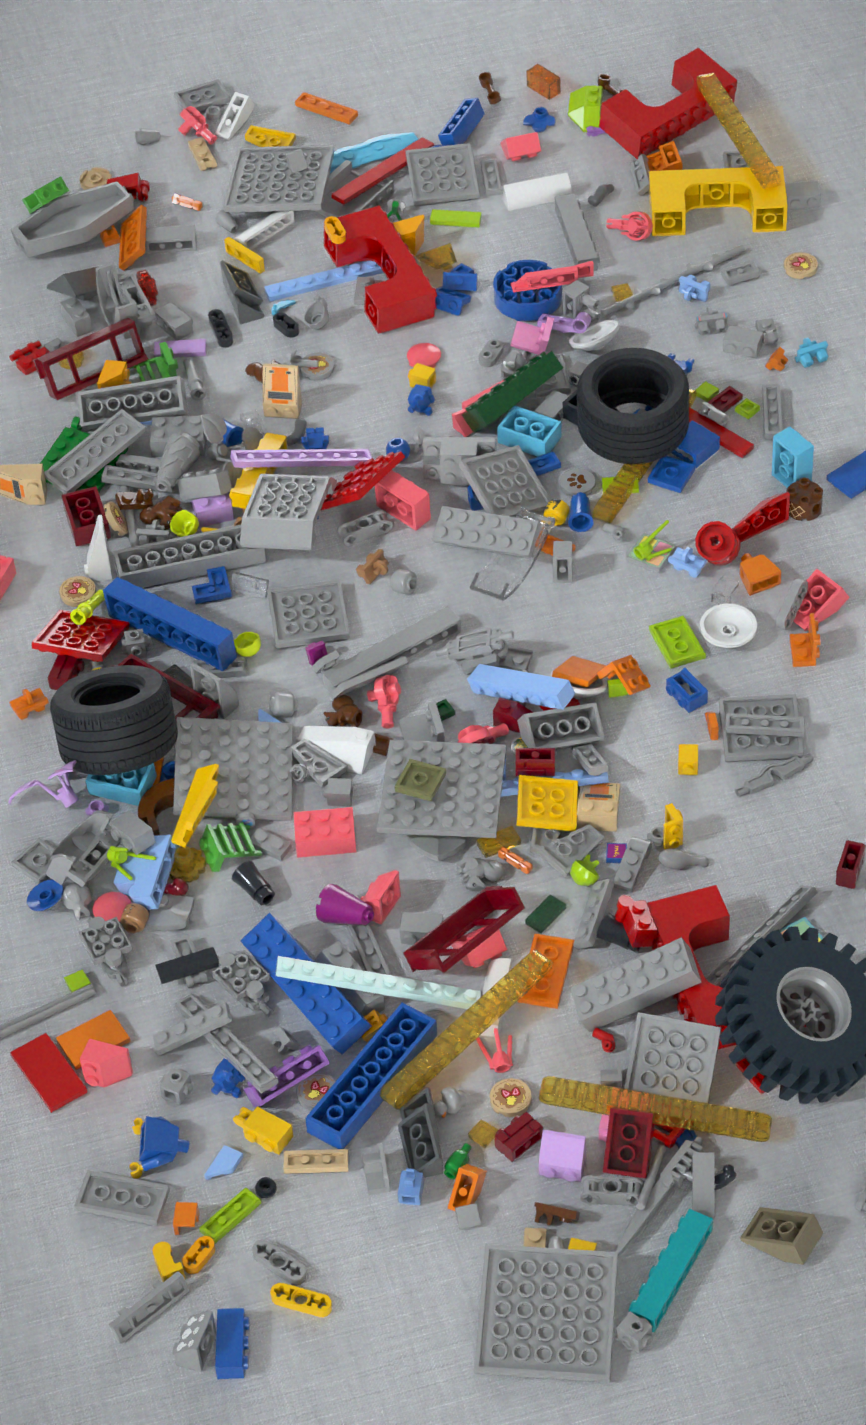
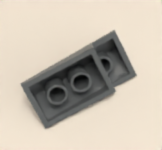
(76, 284)
(242, 293)
(420, 1135)

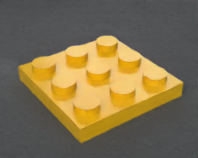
(547, 803)

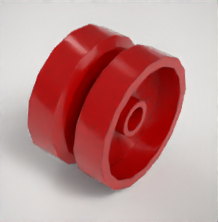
(707, 540)

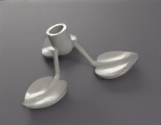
(214, 429)

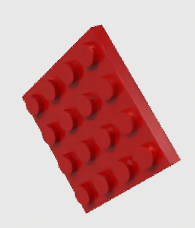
(362, 479)
(89, 641)

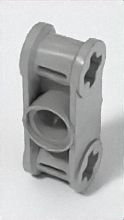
(364, 527)
(600, 1191)

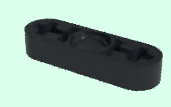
(220, 323)

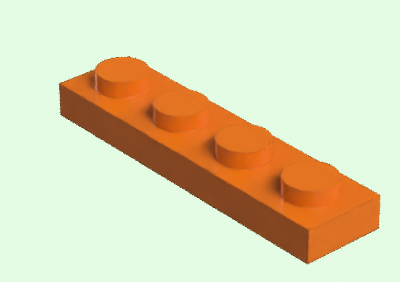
(326, 108)

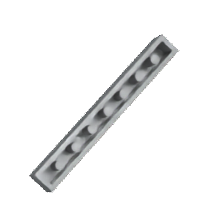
(408, 643)

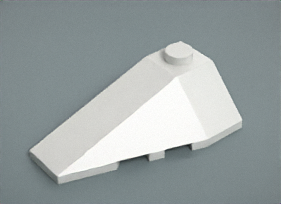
(98, 556)
(346, 744)

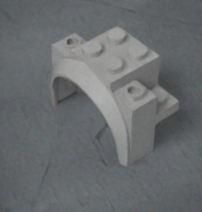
(118, 306)
(451, 452)

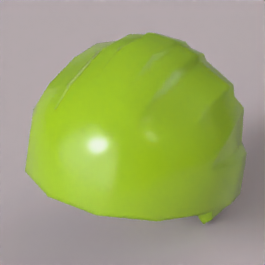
(584, 871)

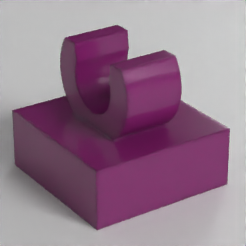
(315, 652)

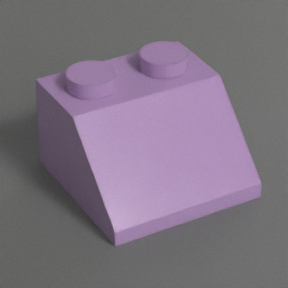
(213, 509)
(562, 1155)

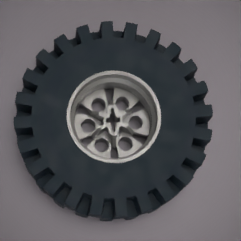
(803, 1060)

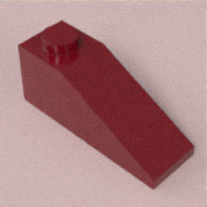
(509, 712)

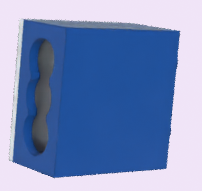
(697, 445)

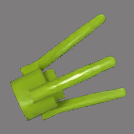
(645, 549)
(119, 855)

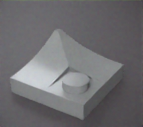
(437, 846)
(172, 913)

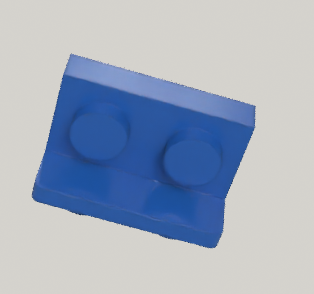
(451, 300)

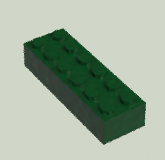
(511, 390)

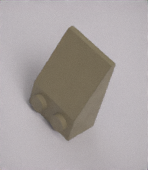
(783, 1234)

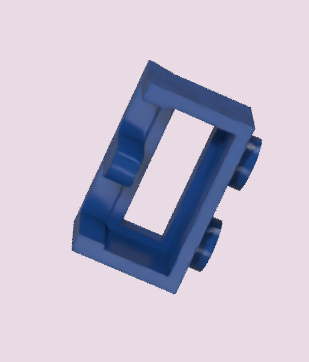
(687, 701)

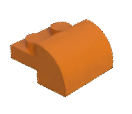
(665, 159)

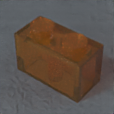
(543, 81)

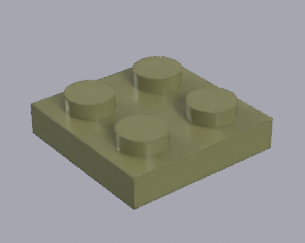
(420, 780)

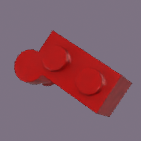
(133, 185)
(636, 921)

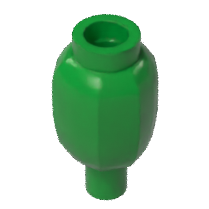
(456, 1160)

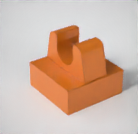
(110, 236)
(777, 360)

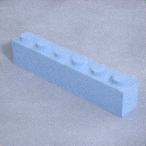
(521, 686)

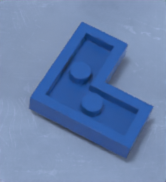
(216, 589)

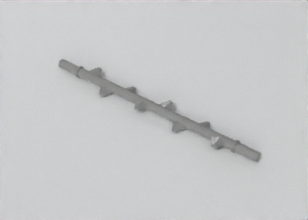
(664, 283)

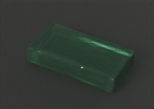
(545, 913)

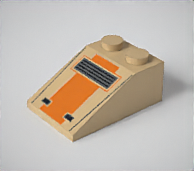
(281, 391)
(23, 483)
(599, 806)

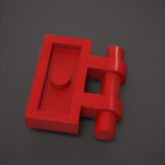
(26, 363)

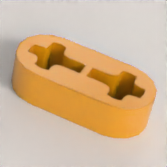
(331, 231)
(196, 1253)

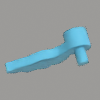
(283, 304)

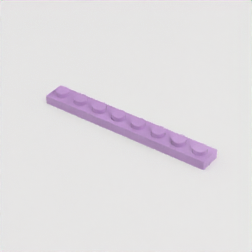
(299, 458)

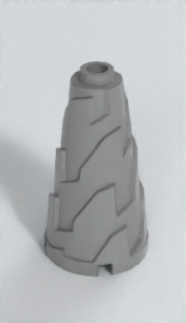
(178, 457)

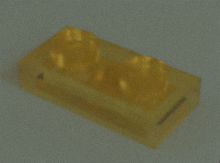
(505, 838)

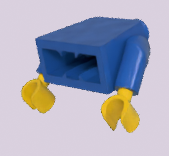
(157, 1144)

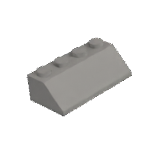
(561, 727)
(362, 1000)

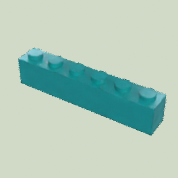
(672, 1267)

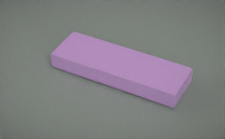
(183, 348)

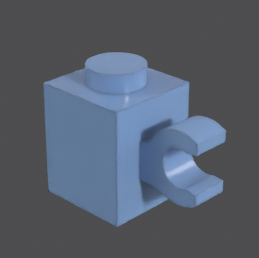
(411, 1187)

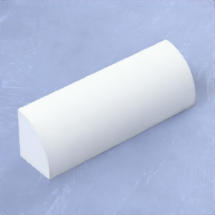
(536, 191)
(265, 229)
(495, 971)

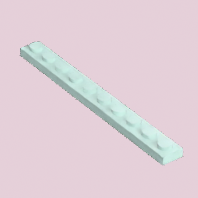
(376, 983)

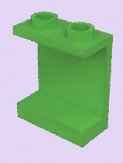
(45, 194)

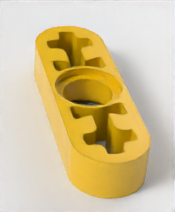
(294, 1292)

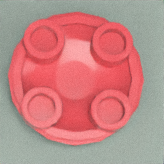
(424, 354)
(110, 905)

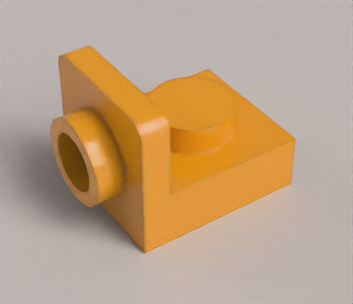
(377, 1021)

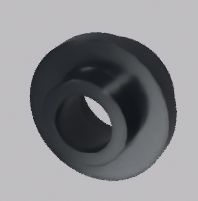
(265, 1182)

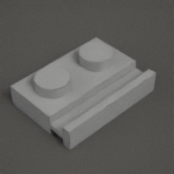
(516, 659)

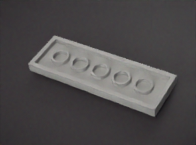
(95, 452)
(486, 531)

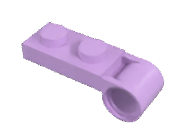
(567, 325)

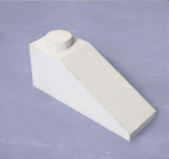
(235, 115)

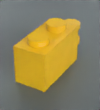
(264, 1129)

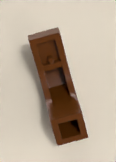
(154, 802)

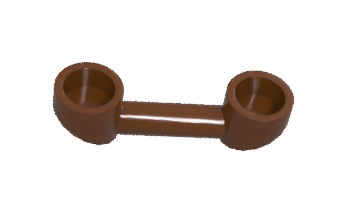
(604, 81)
(487, 82)

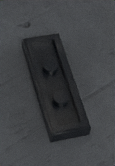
(187, 965)

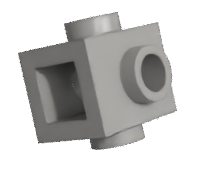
(135, 643)
(176, 1085)
(634, 1332)

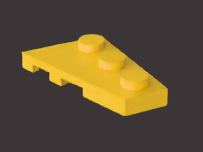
(269, 137)

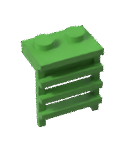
(165, 364)
(217, 845)

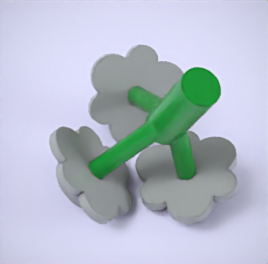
(395, 209)

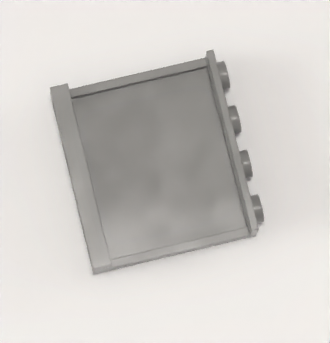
(340, 177)

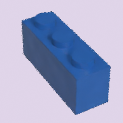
(231, 1343)

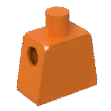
(758, 573)

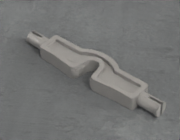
(782, 770)

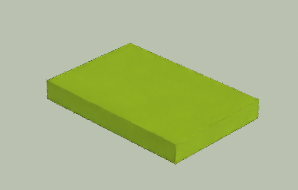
(677, 642)

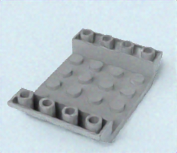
(284, 511)

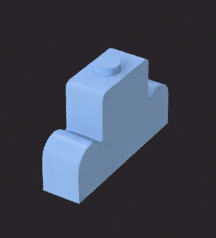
(148, 875)

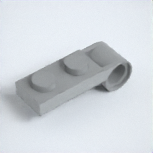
(631, 863)

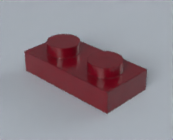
(726, 399)

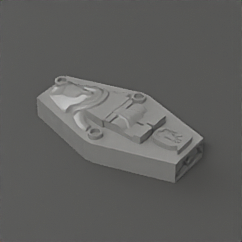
(72, 219)

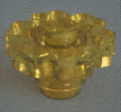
(187, 864)

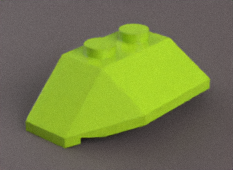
(586, 106)

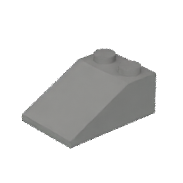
(214, 689)

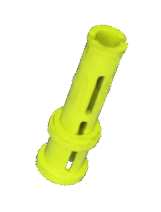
(85, 609)

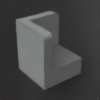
(612, 1077)

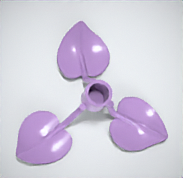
(66, 792)

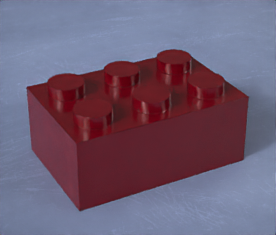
(82, 513)
(629, 1142)

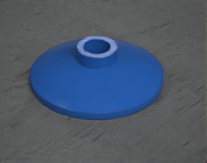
(44, 895)

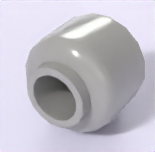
(403, 581)
(283, 704)

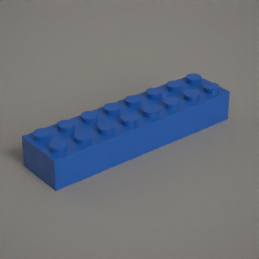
(170, 624)
(321, 1004)
(358, 1089)

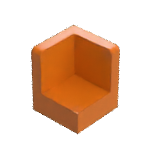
(185, 1215)

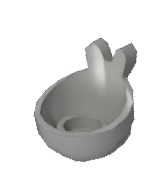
(317, 313)
(77, 898)

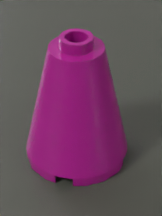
(342, 907)

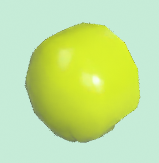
(184, 523)
(247, 644)

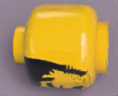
(557, 509)

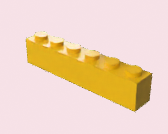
(246, 483)

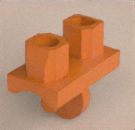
(28, 702)

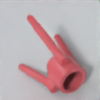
(501, 1061)

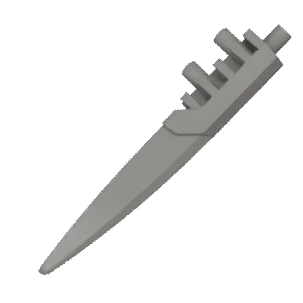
(673, 1174)

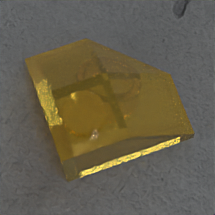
(438, 257)

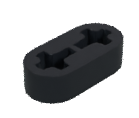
(283, 327)

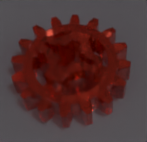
(148, 286)

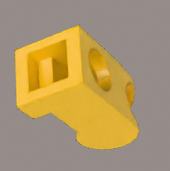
(164, 1261)

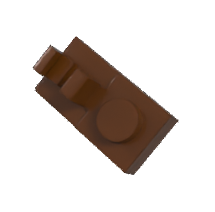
(134, 500)
(565, 1214)

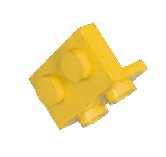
(672, 827)

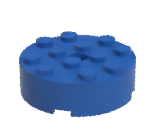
(524, 304)

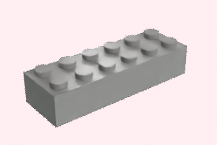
(141, 400)
(635, 984)

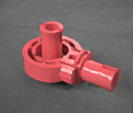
(195, 119)
(633, 225)
(387, 693)
(481, 734)

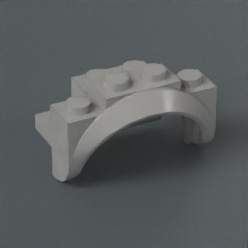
(83, 850)

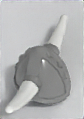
(513, 361)

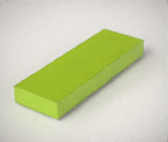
(455, 218)
(230, 1215)

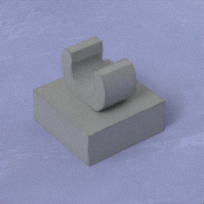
(286, 1040)

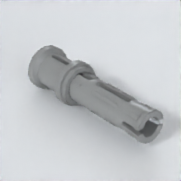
(195, 384)

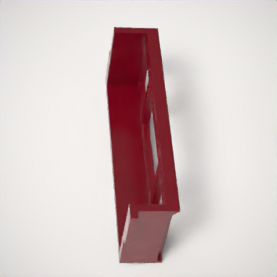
(42, 363)
(181, 692)
(426, 951)

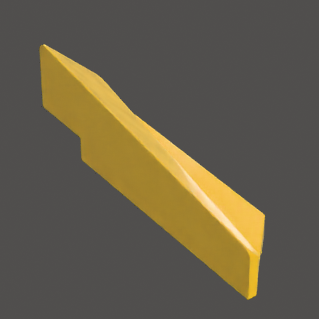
(199, 798)

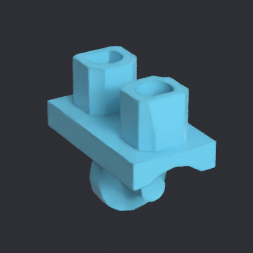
(809, 350)

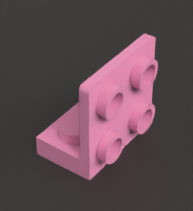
(531, 337)

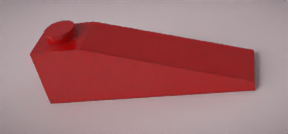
(764, 516)

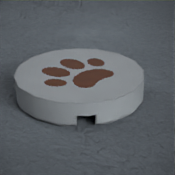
(576, 481)

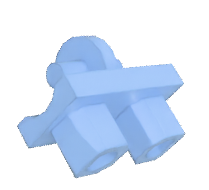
(693, 289)
(687, 560)

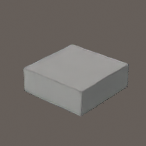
(467, 1216)

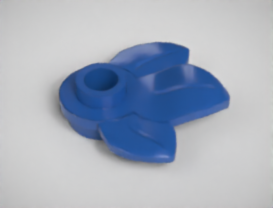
(539, 119)

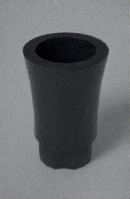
(253, 883)
(614, 932)

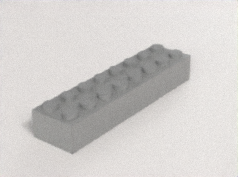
(185, 557)

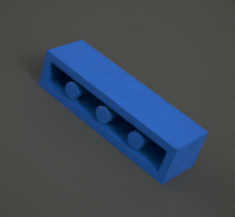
(462, 122)

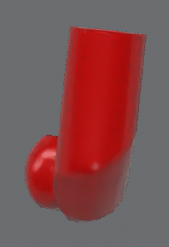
(606, 1038)

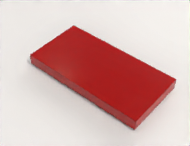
(48, 1072)

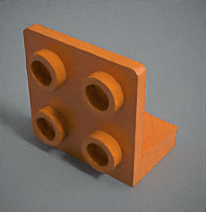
(804, 645)
(628, 673)

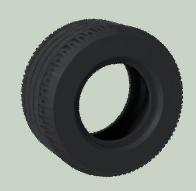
(633, 377)
(114, 719)

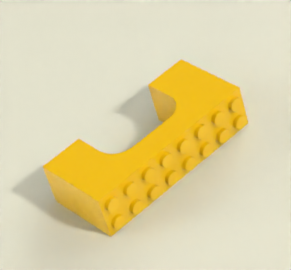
(679, 191)

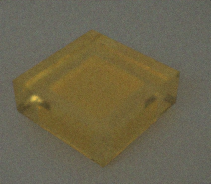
(621, 292)
(482, 1133)

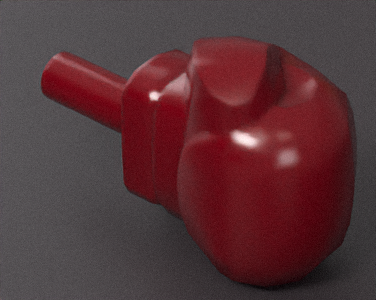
(178, 887)

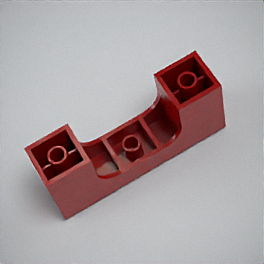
(646, 127)
(407, 292)
(701, 921)

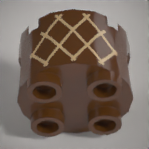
(805, 500)

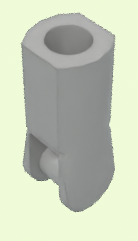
(714, 414)

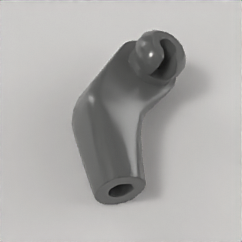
(600, 194)
(299, 431)

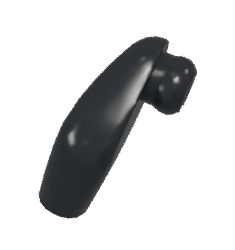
(725, 1178)

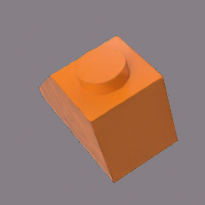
(467, 1186)

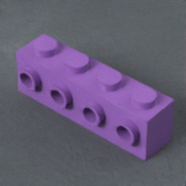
(289, 1073)

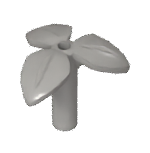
(297, 360)
(418, 438)

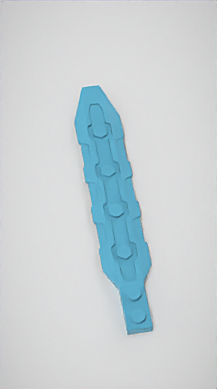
(373, 149)

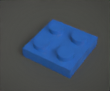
(671, 474)

